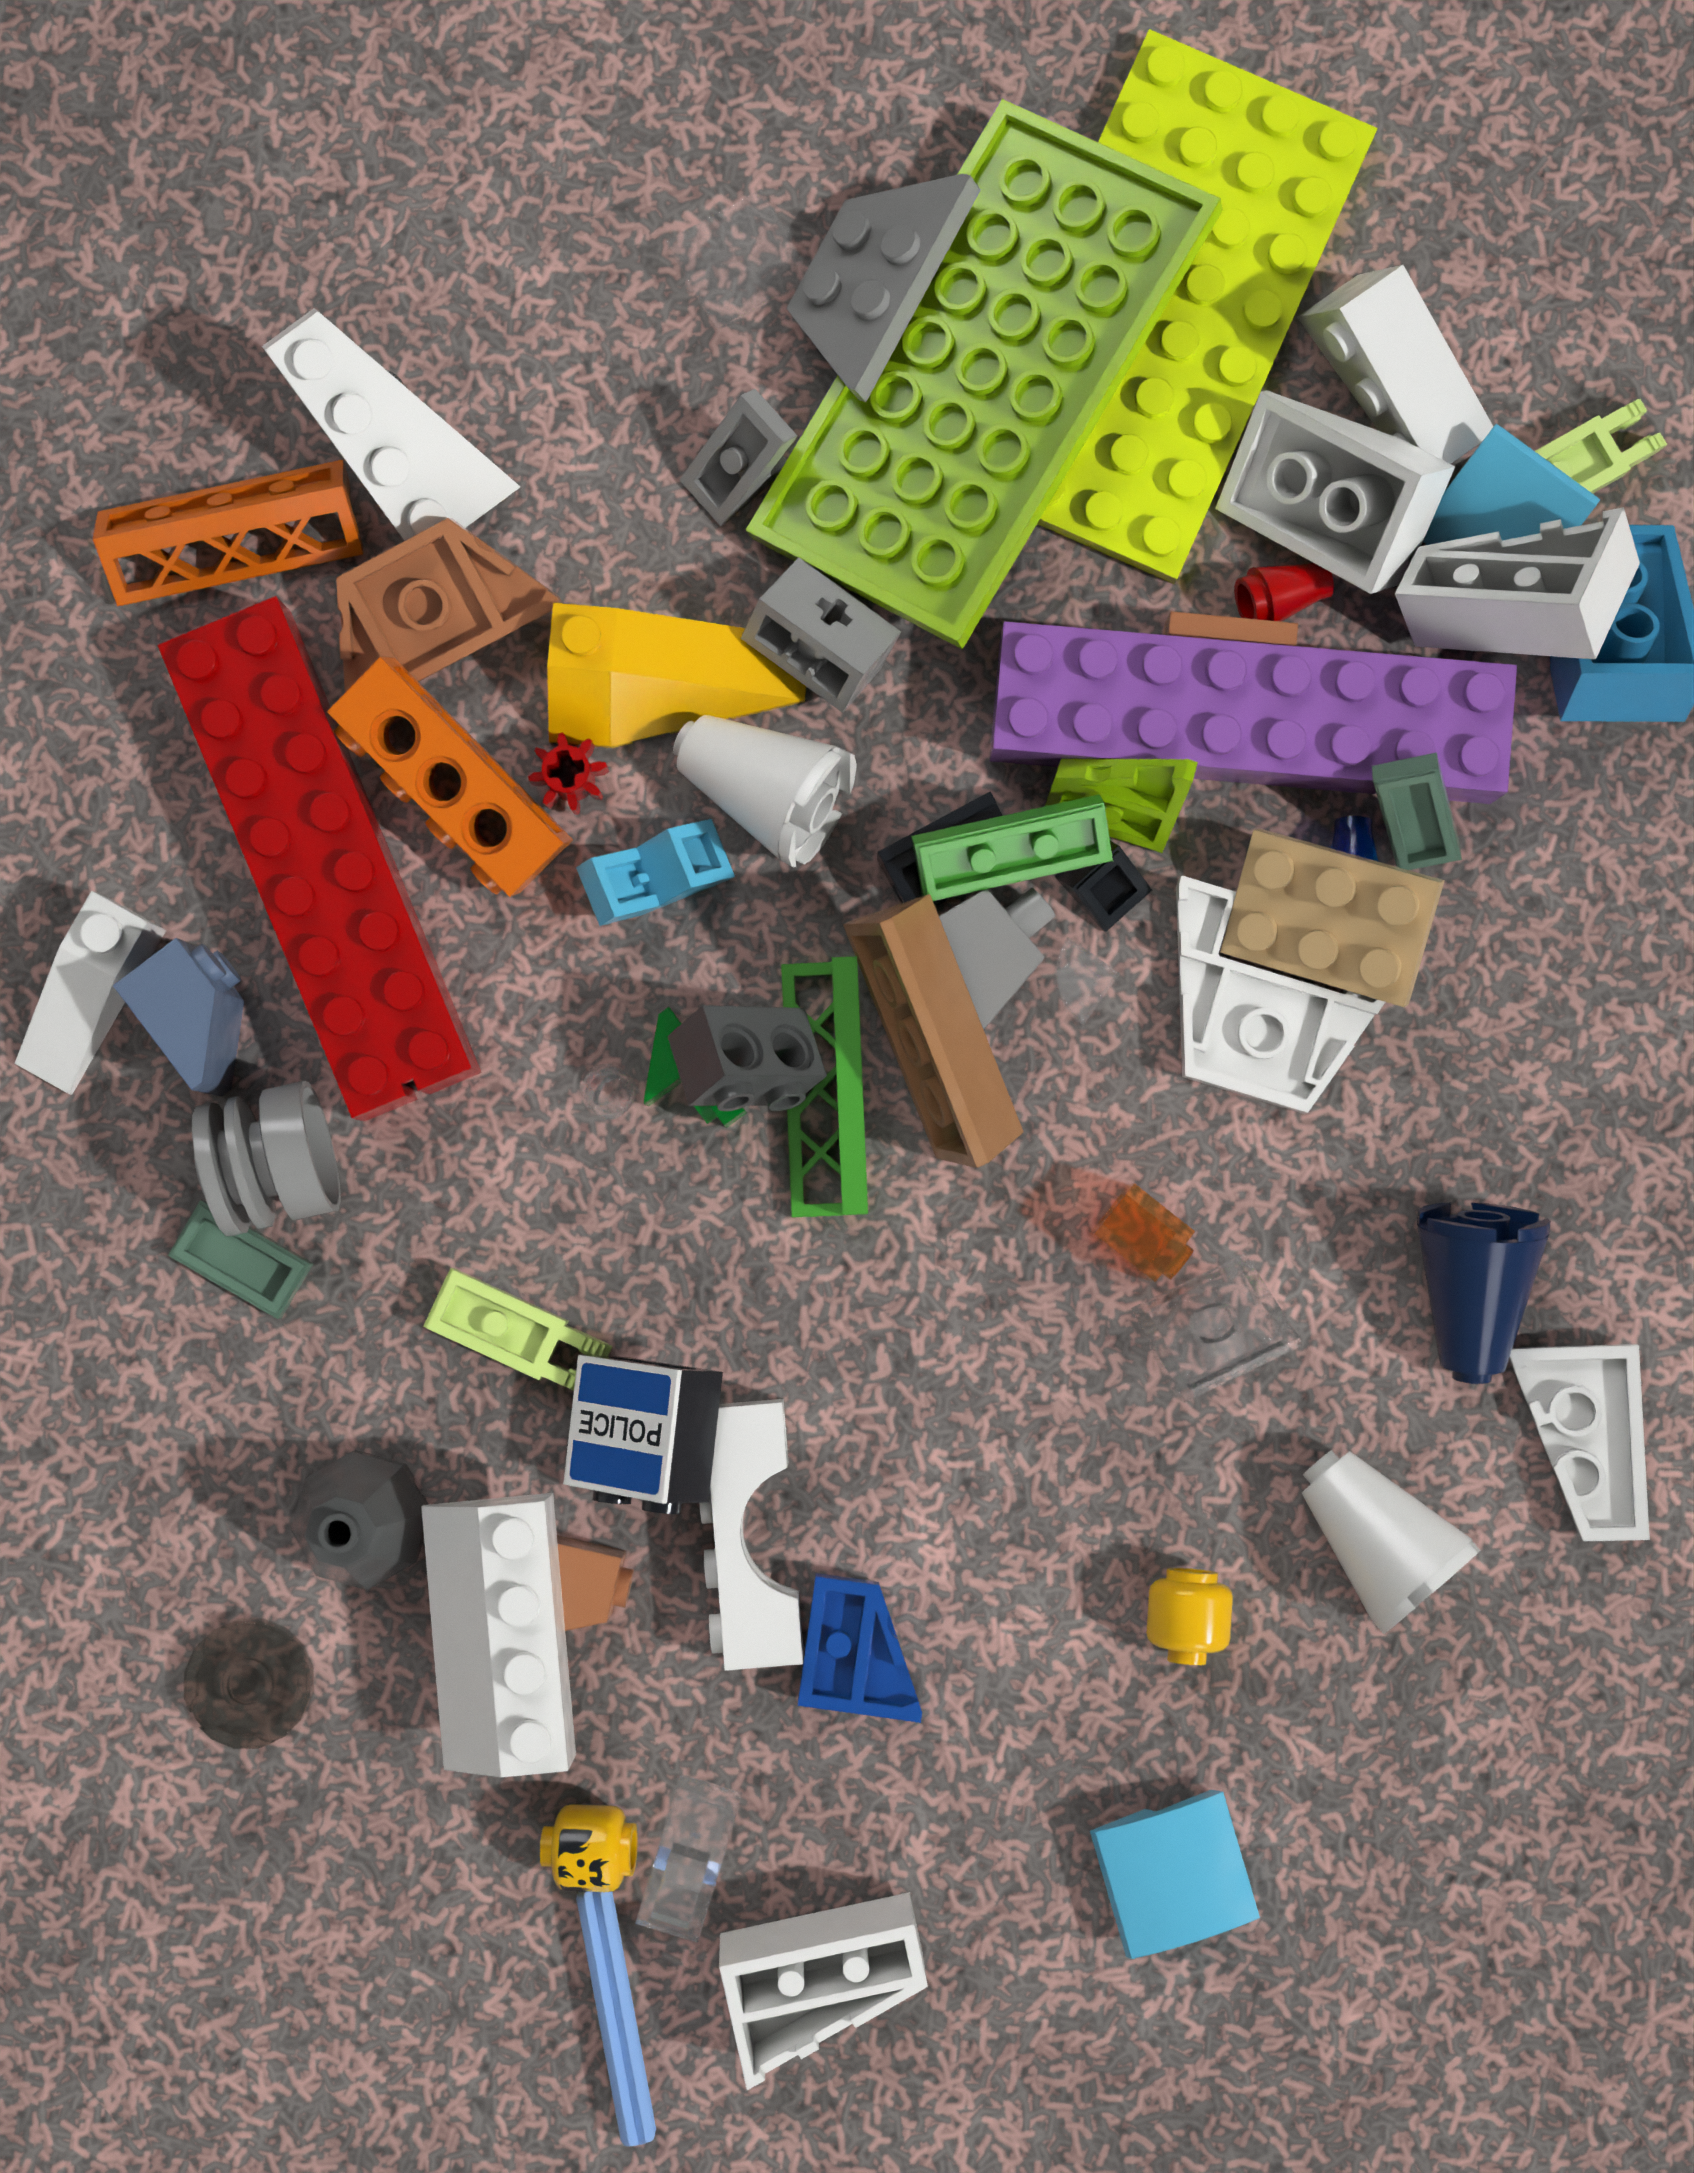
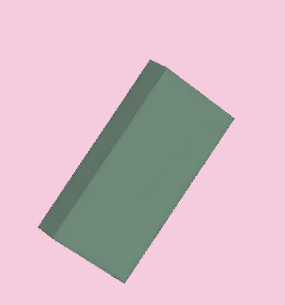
(1416, 812)
(243, 1263)

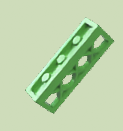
(849, 1092)

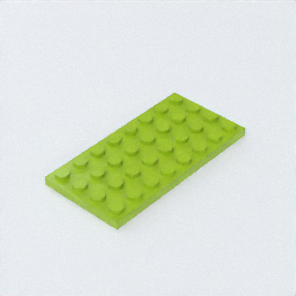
(994, 378)

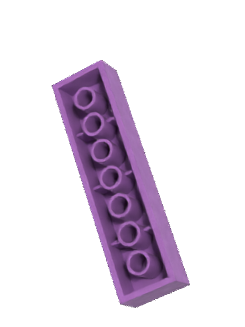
(1250, 709)

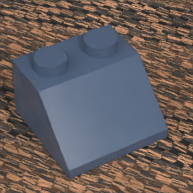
(190, 1011)

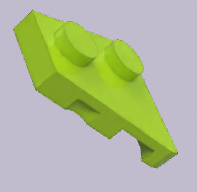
(1138, 794)

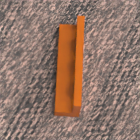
(223, 511)

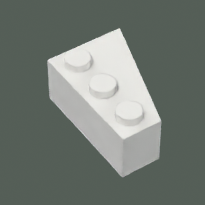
(1523, 593)
(815, 1976)

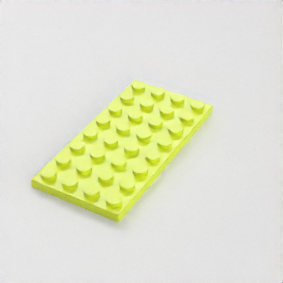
(1192, 387)

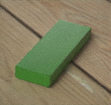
(1012, 848)

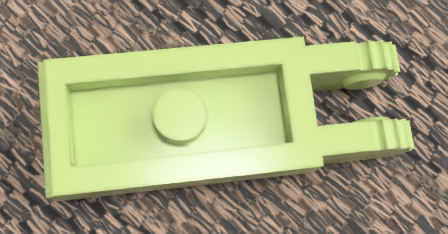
(1591, 454)
(507, 1328)

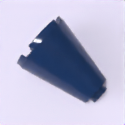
(1479, 1282)

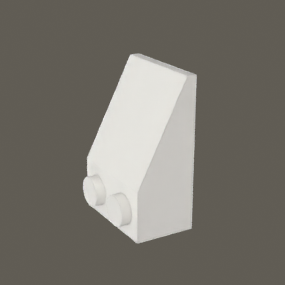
(1334, 490)

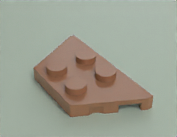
(433, 602)

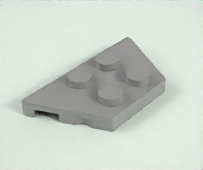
(876, 273)

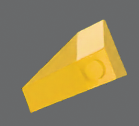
(648, 674)

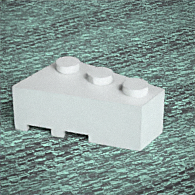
(1398, 363)

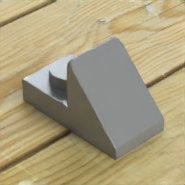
(739, 457)

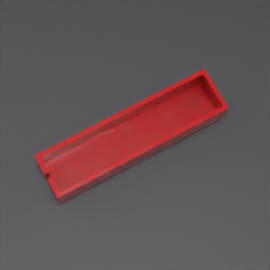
(319, 859)

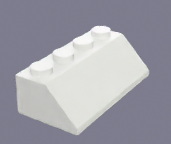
(499, 1636)

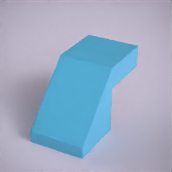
(656, 872)

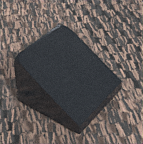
(1107, 888)

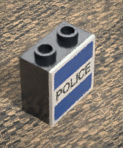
(643, 1431)

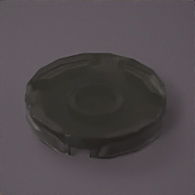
(264, 1666)

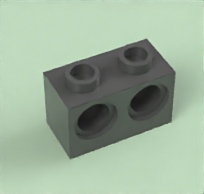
(746, 1057)

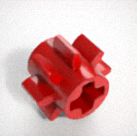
(553, 765)

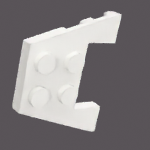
(1254, 1026)

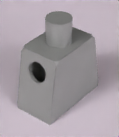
(995, 946)

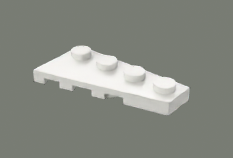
(388, 437)

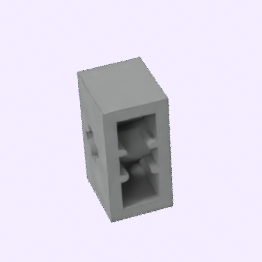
(820, 634)

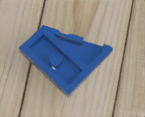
(854, 1653)

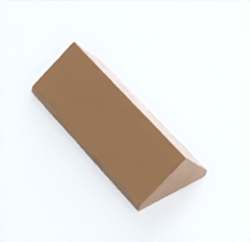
(935, 1032)

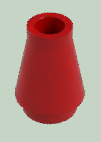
(1281, 591)

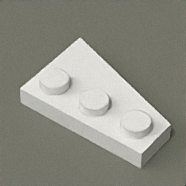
(1592, 1431)

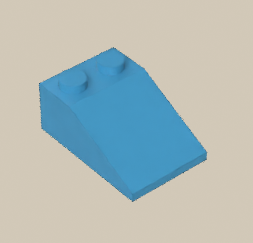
(1649, 650)

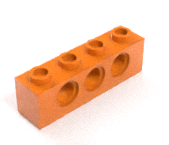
(364, 725)

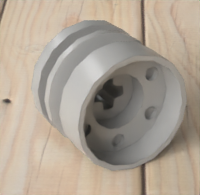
(253, 1161)

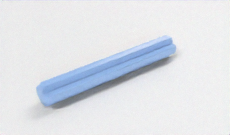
(616, 2017)

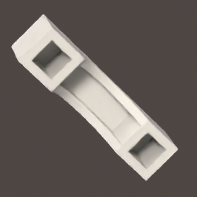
(757, 1615)

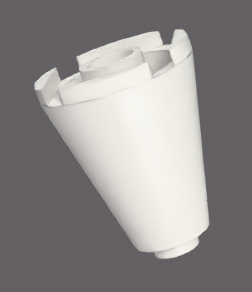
(768, 782)
(1383, 1537)

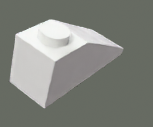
(79, 991)

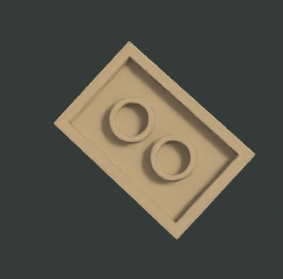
(1332, 917)

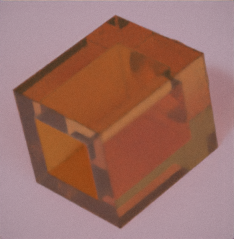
(1144, 1234)

